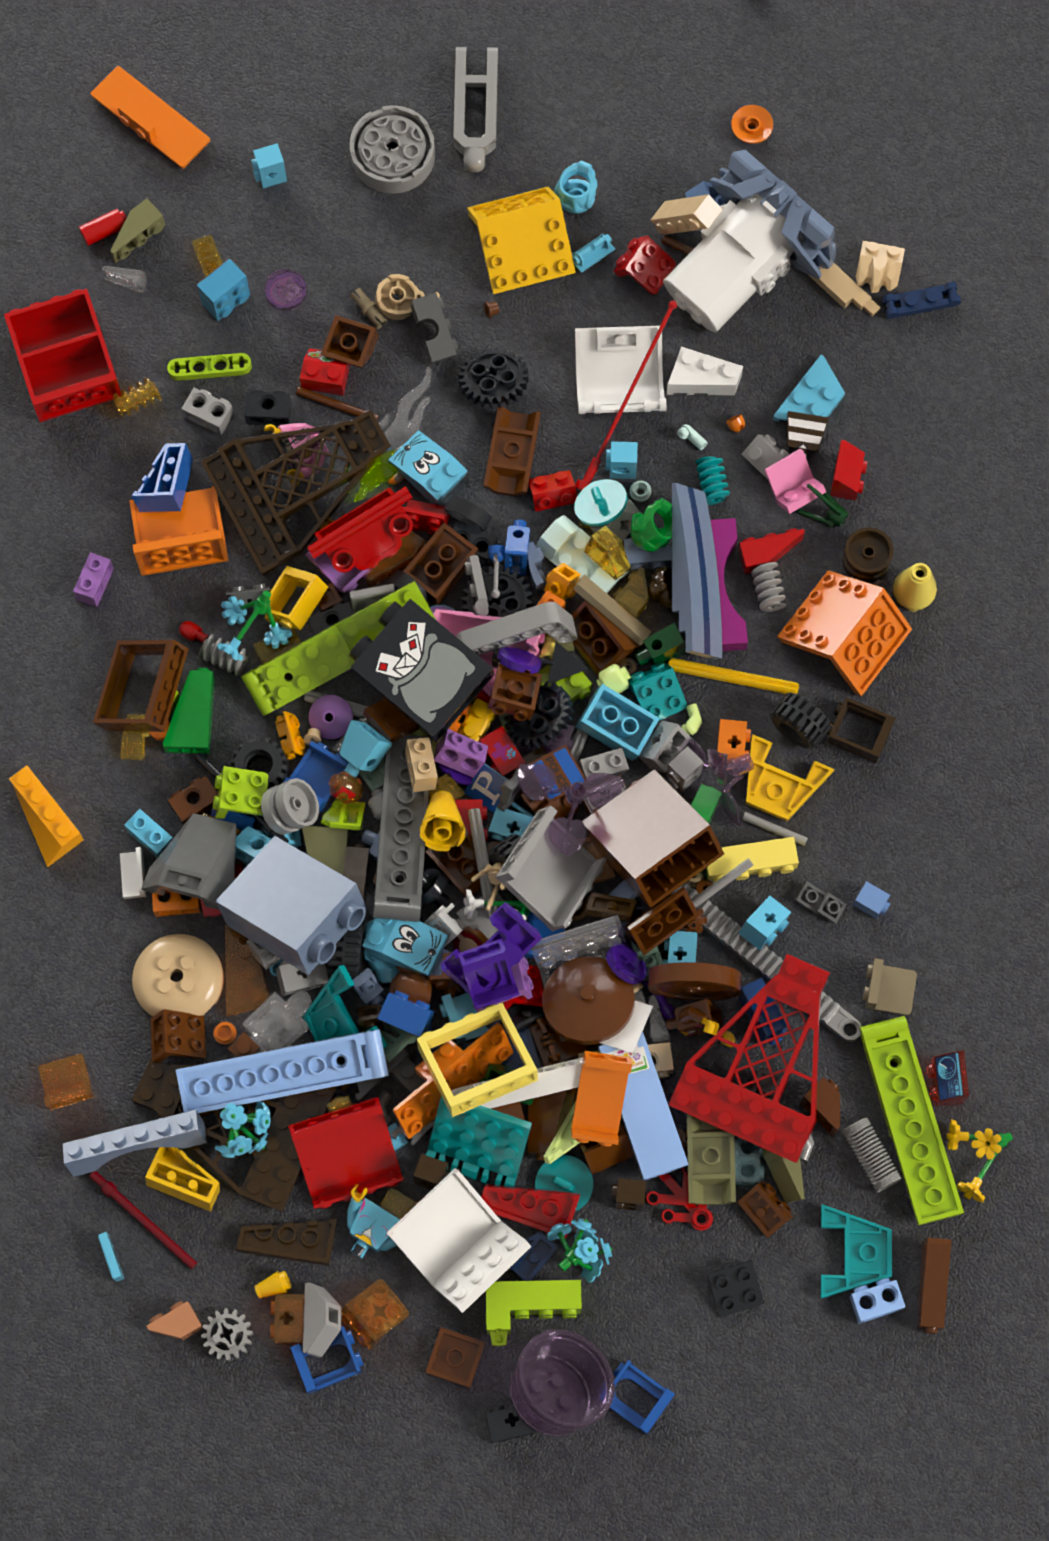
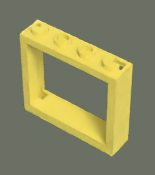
(491, 1089)

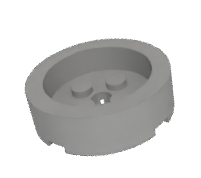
(397, 168)

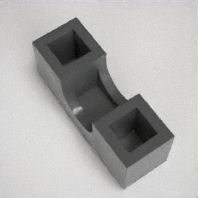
(430, 310)

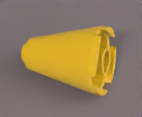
(442, 823)

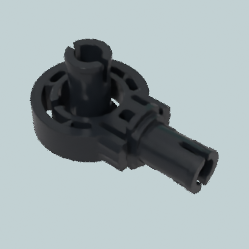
(432, 888)

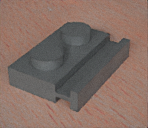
(509, 792)

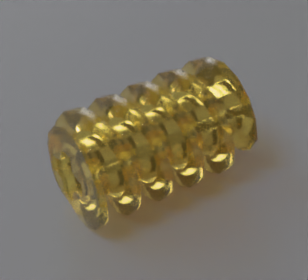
(136, 396)

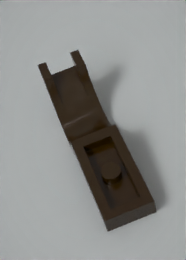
(607, 906)

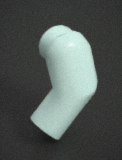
(688, 432)

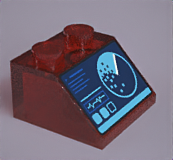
(949, 1079)

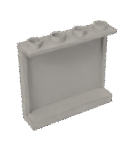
(544, 877)

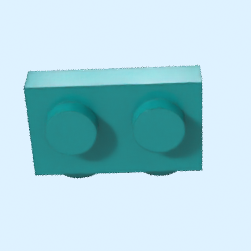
(658, 690)

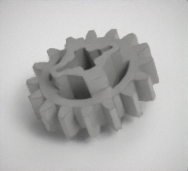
(217, 1339)

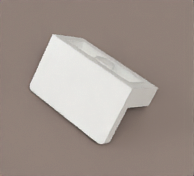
(132, 874)

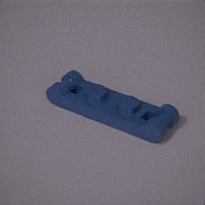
(921, 300)

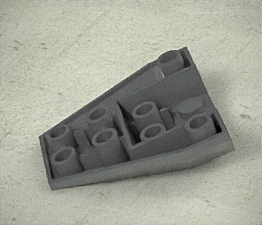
(196, 861)

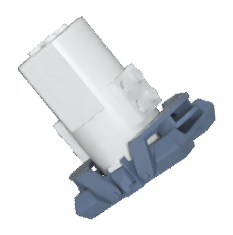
(749, 244)

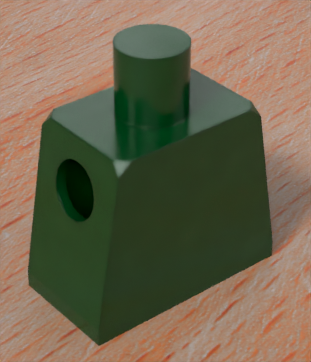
(668, 641)

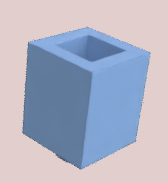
(872, 900)

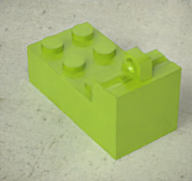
(527, 1299)

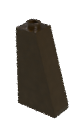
(357, 868)

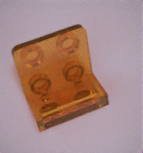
(374, 1313)

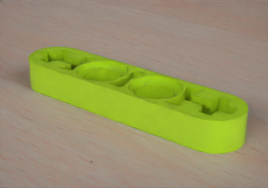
(209, 363)

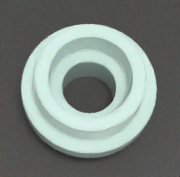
(640, 485)

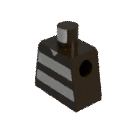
(805, 431)

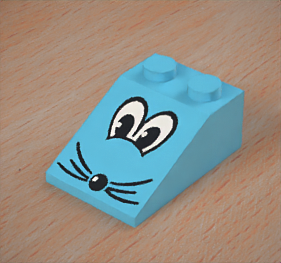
(428, 467)
(405, 944)

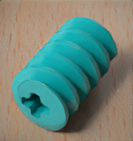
(711, 479)

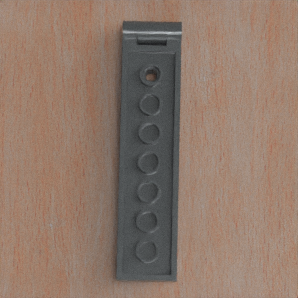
(399, 841)

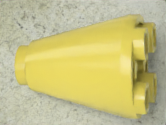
(915, 587)

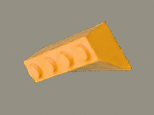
(48, 822)

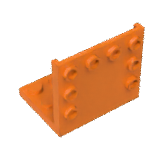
(180, 537)
(850, 625)

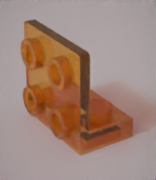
(65, 1082)

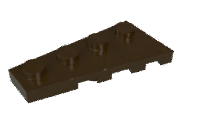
(298, 1242)

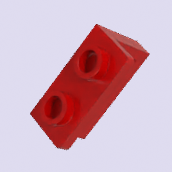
(553, 490)

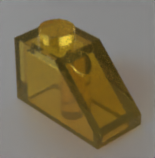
(608, 552)

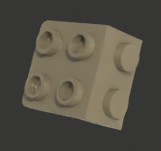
(889, 988)

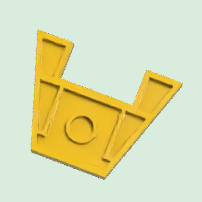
(777, 790)

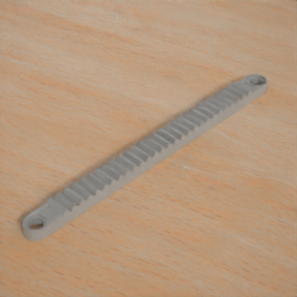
(768, 964)

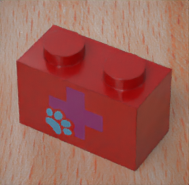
(502, 753)

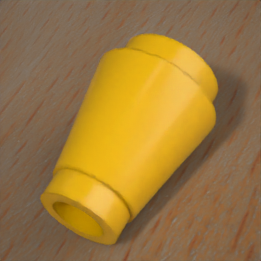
(274, 1284)

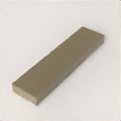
(612, 610)

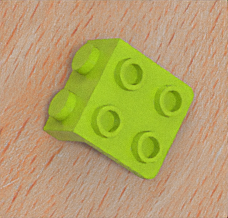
(239, 791)

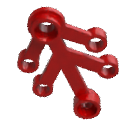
(681, 1198)

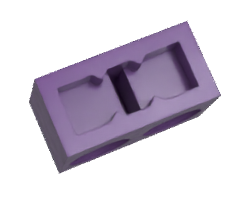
(93, 579)
(460, 753)

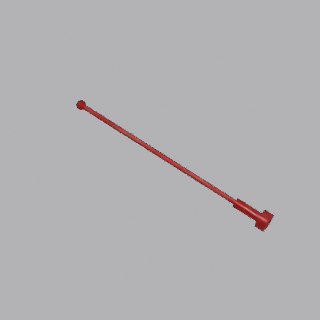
(581, 484)

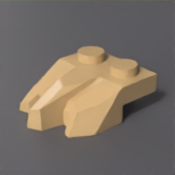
(879, 266)

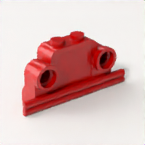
(366, 532)

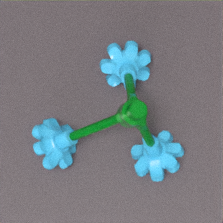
(237, 609)

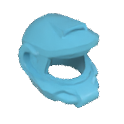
(576, 194)

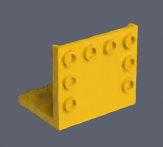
(523, 239)

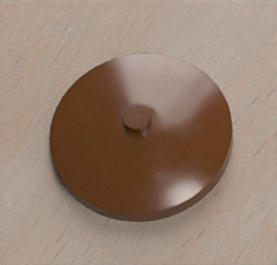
(587, 1001)

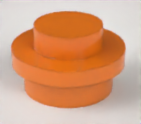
(225, 1033)

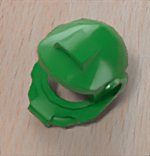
(644, 530)

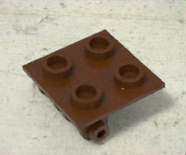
(550, 1046)

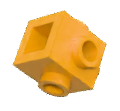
(562, 581)

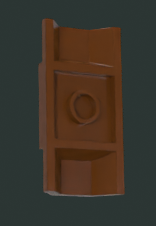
(511, 452)

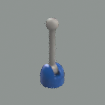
(496, 554)

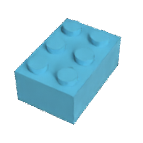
(617, 722)

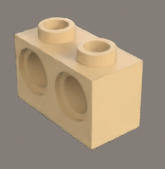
(421, 764)

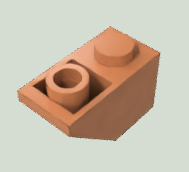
(178, 1323)

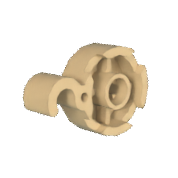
(399, 285)

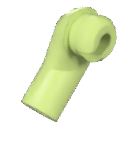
(694, 721)

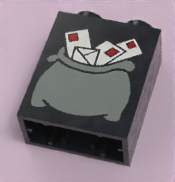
(420, 668)

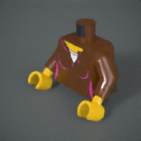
(699, 1019)

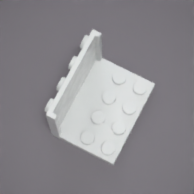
(457, 1241)

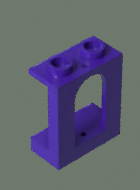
(483, 956)

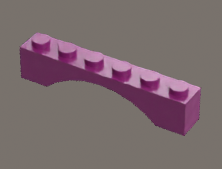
(733, 625)

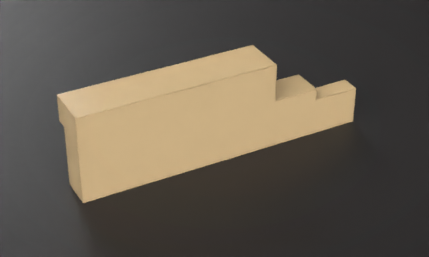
(845, 290)

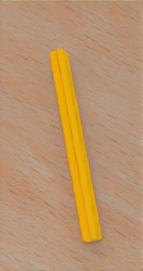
(733, 676)

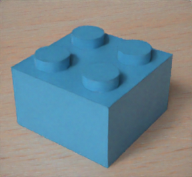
(223, 290)

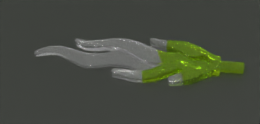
(397, 435)

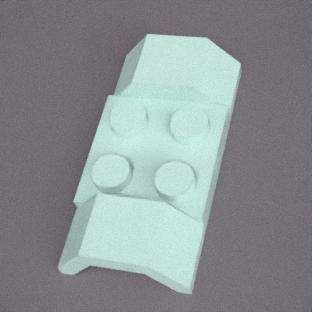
(566, 544)

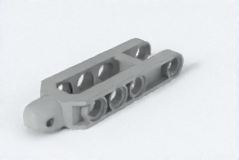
(475, 148)

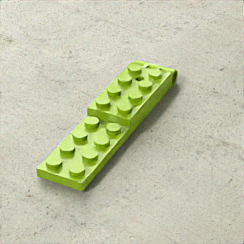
(321, 655)
(911, 1120)

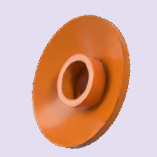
(752, 116)

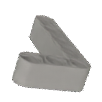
(522, 625)

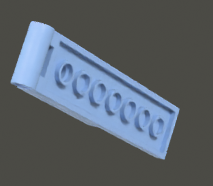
(282, 1072)

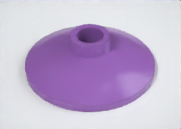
(341, 714)

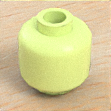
(614, 678)

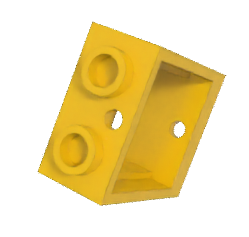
(305, 605)

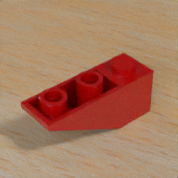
(767, 549)

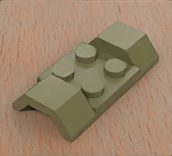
(710, 1164)

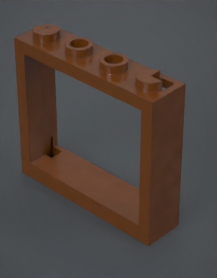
(163, 691)

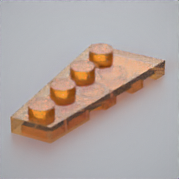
(244, 976)

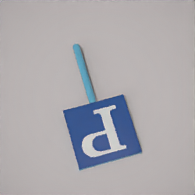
(487, 787)

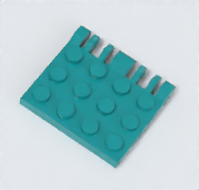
(480, 1140)

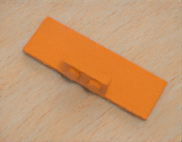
(150, 117)
(459, 1070)

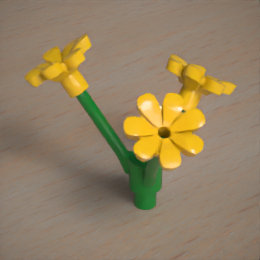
(986, 1144)

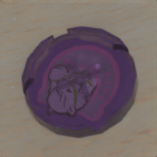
(285, 289)

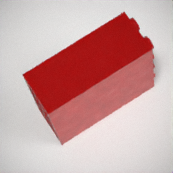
(62, 355)

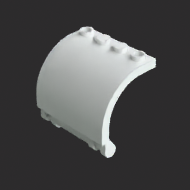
(608, 364)

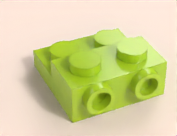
(576, 685)

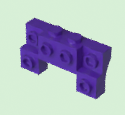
(518, 940)

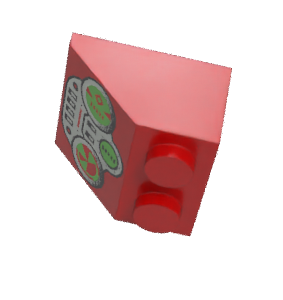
(323, 373)

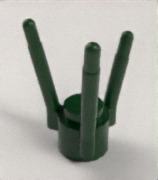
(836, 513)

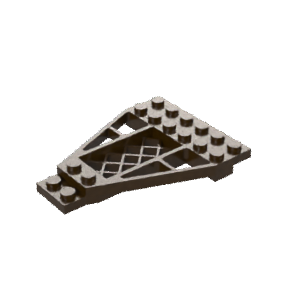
(251, 504)
(275, 1166)

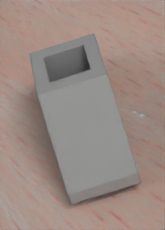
(321, 1320)

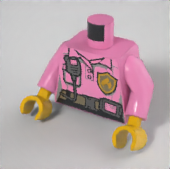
(290, 443)

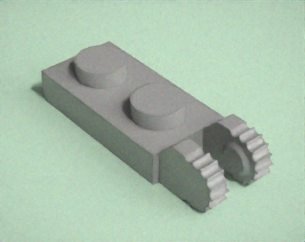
(477, 587)

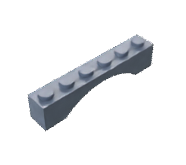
(173, 1131)

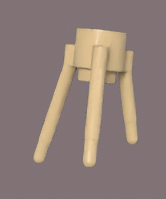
(492, 873)

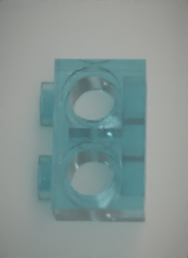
(748, 1160)

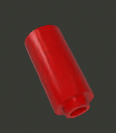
(102, 226)

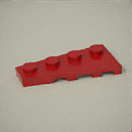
(532, 1206)

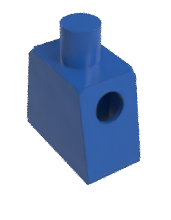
(517, 547)

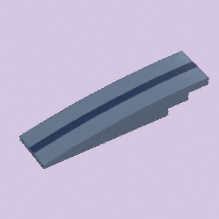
(695, 573)

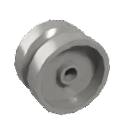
(290, 806)

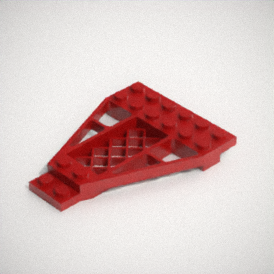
(742, 1110)

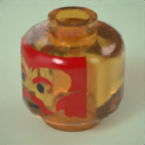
(345, 787)

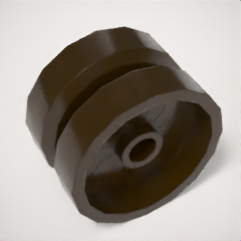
(867, 554)

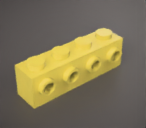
(765, 855)

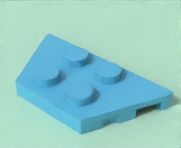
(815, 394)

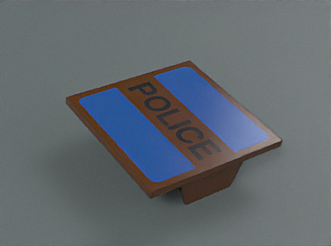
(564, 768)

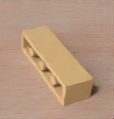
(686, 214)

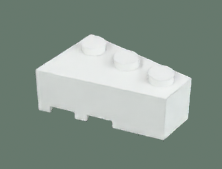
(703, 374)

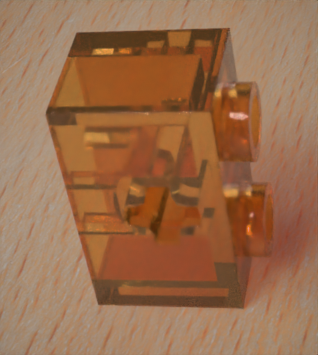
(294, 1306)

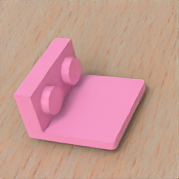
(790, 480)

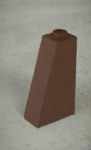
(547, 1116)
(933, 1284)

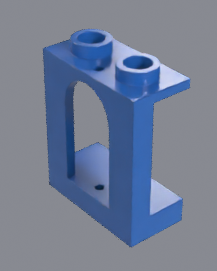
(351, 1369)
(629, 1371)

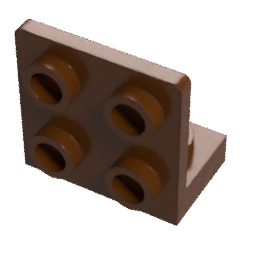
(177, 1035)

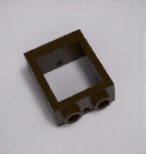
(868, 713)

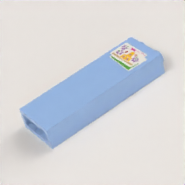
(648, 1116)

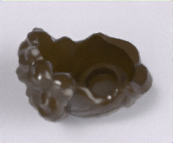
(661, 587)

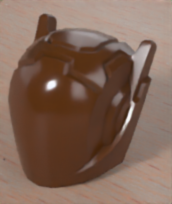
(412, 984)

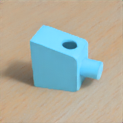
(363, 747)

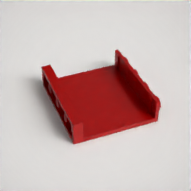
(345, 1151)

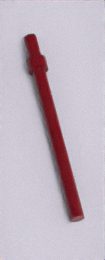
(110, 1189)

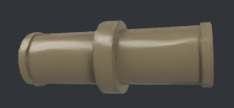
(368, 308)

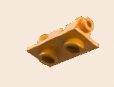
(288, 726)

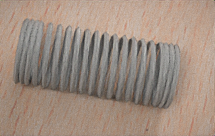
(886, 1181)

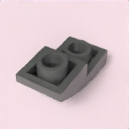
(819, 902)

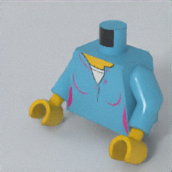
(369, 1224)

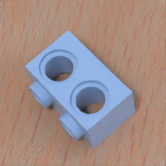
(879, 1306)

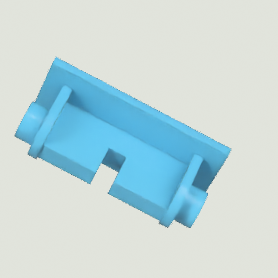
(593, 252)

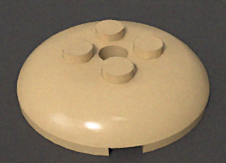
(183, 954)

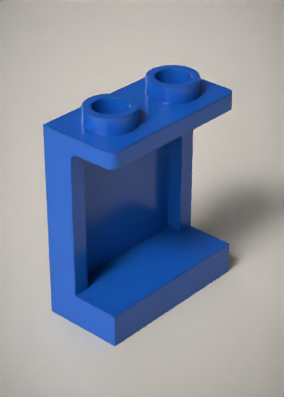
(317, 769)

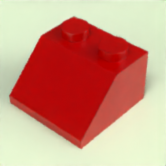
(848, 472)

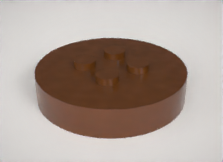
(694, 981)

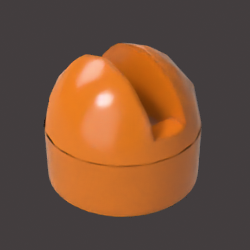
(736, 423)

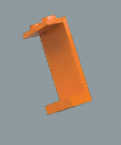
(600, 1098)

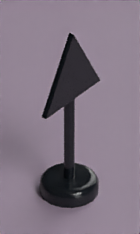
(562, 664)

